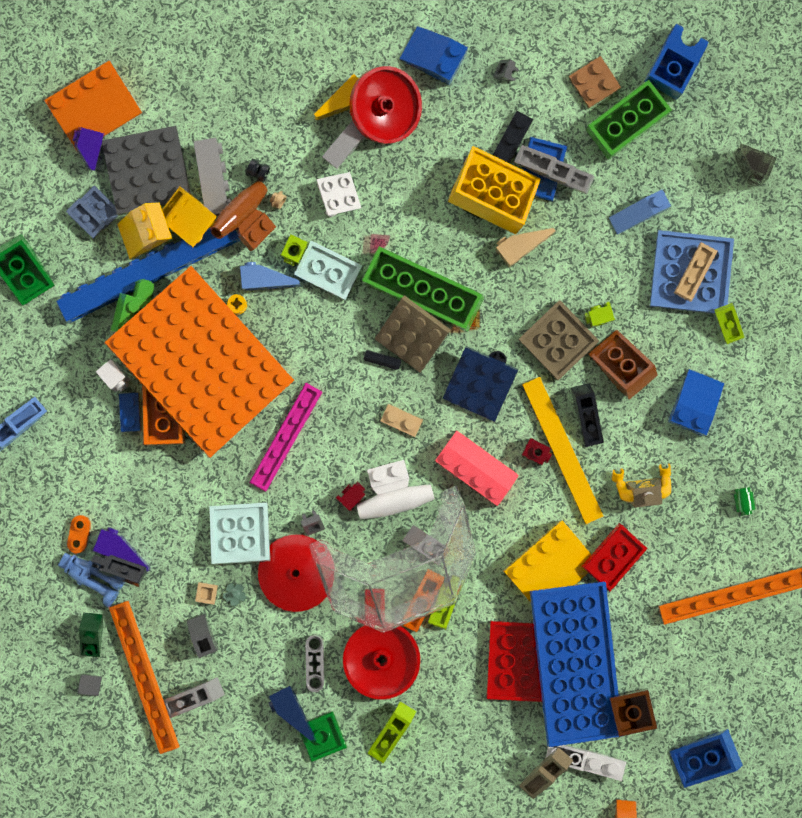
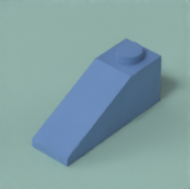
(640, 211)
(260, 278)

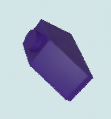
(88, 145)

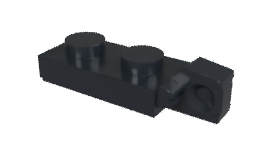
(119, 569)

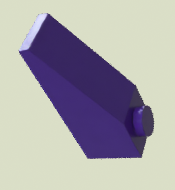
(112, 543)

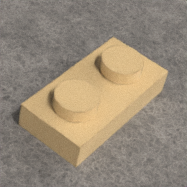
(401, 420)

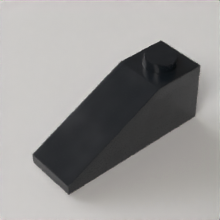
(587, 414)

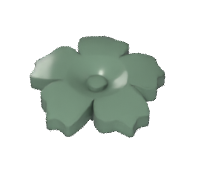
(234, 594)

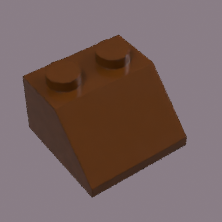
(633, 712)

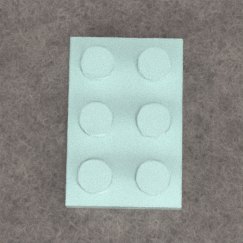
(328, 270)

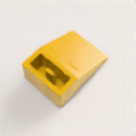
(187, 216)

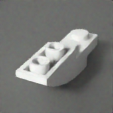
(593, 762)

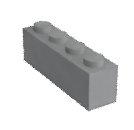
(211, 174)

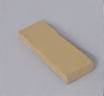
(695, 272)

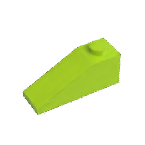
(392, 732)

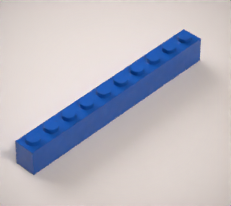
(152, 268)

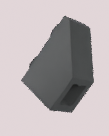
(202, 636)

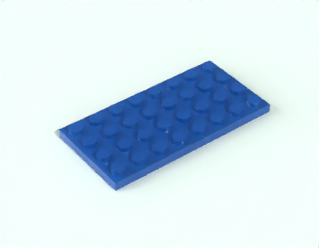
(575, 662)

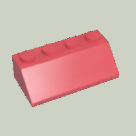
(476, 468)

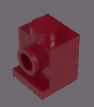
(529, 452)
(352, 495)

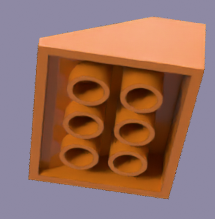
(94, 102)

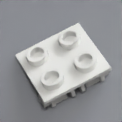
(338, 194)

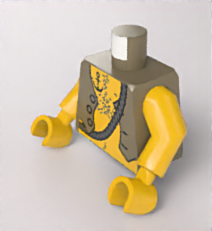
(644, 492)

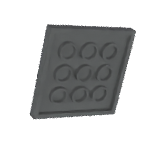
(145, 168)

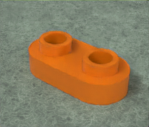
(81, 535)

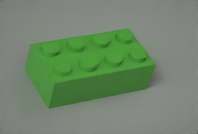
(628, 119)

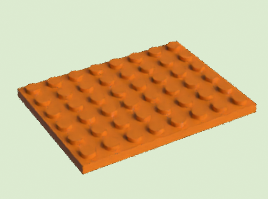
(199, 361)

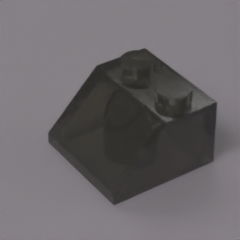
(753, 164)

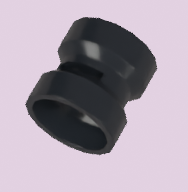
(257, 170)

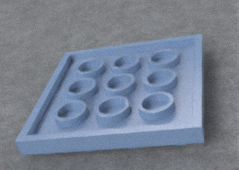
(671, 259)

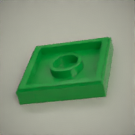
(328, 737)

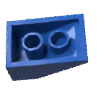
(434, 54)
(696, 403)
(706, 758)

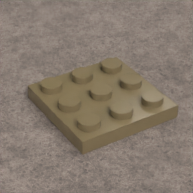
(412, 334)
(558, 340)

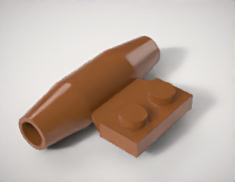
(243, 215)

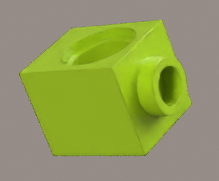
(294, 241)

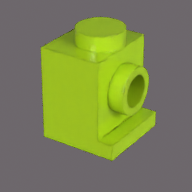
(599, 315)

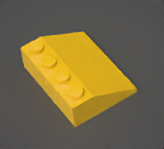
(494, 190)
(550, 562)

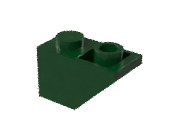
(91, 634)

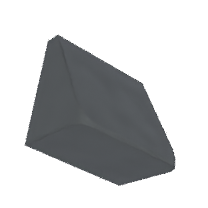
(89, 684)

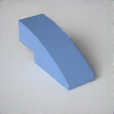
(20, 421)

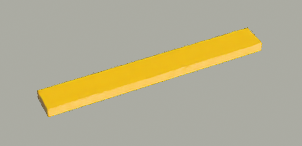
(562, 450)

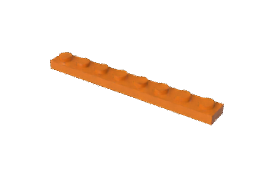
(731, 596)
(144, 677)

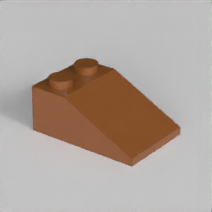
(624, 364)

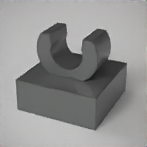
(505, 70)
(312, 524)

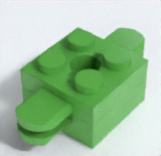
(130, 305)

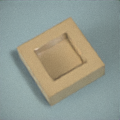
(206, 593)

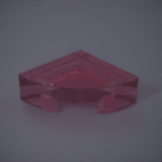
(378, 240)

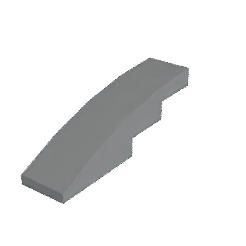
(343, 146)
(554, 169)

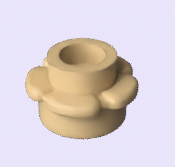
(278, 200)

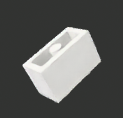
(114, 376)

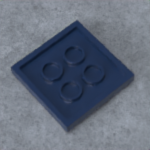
(480, 383)

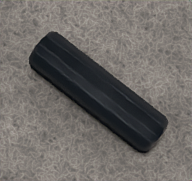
(381, 359)

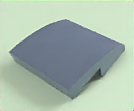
(93, 212)

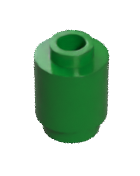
(744, 501)

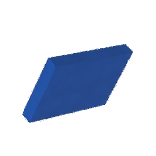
(546, 187)

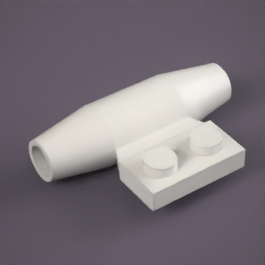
(392, 492)

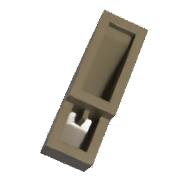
(546, 773)

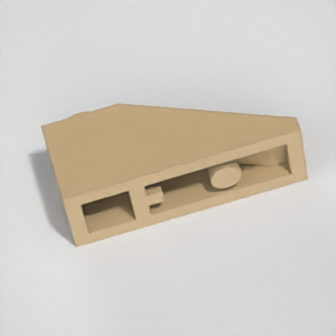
(519, 245)

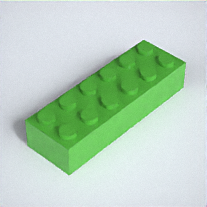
(427, 289)

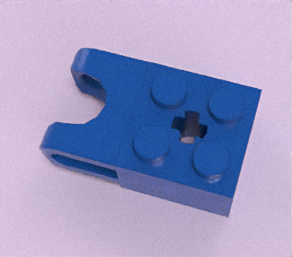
(678, 58)

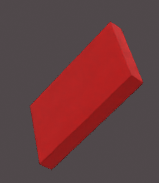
(614, 557)

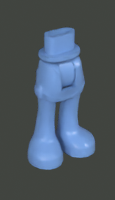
(81, 571)

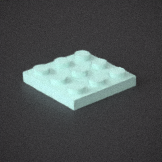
(239, 533)

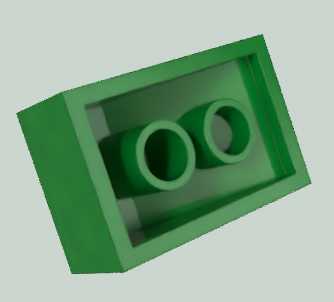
(23, 270)

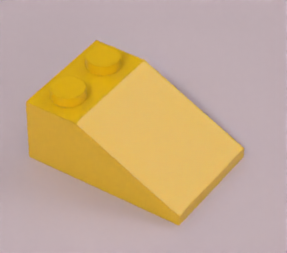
(144, 229)

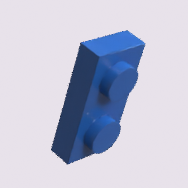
(129, 412)

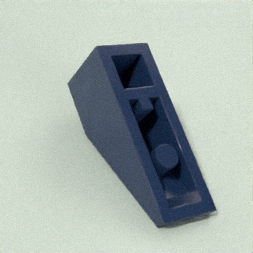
(288, 707)

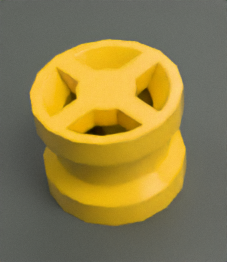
(237, 308)

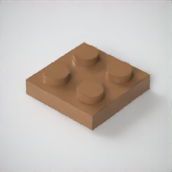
(594, 82)

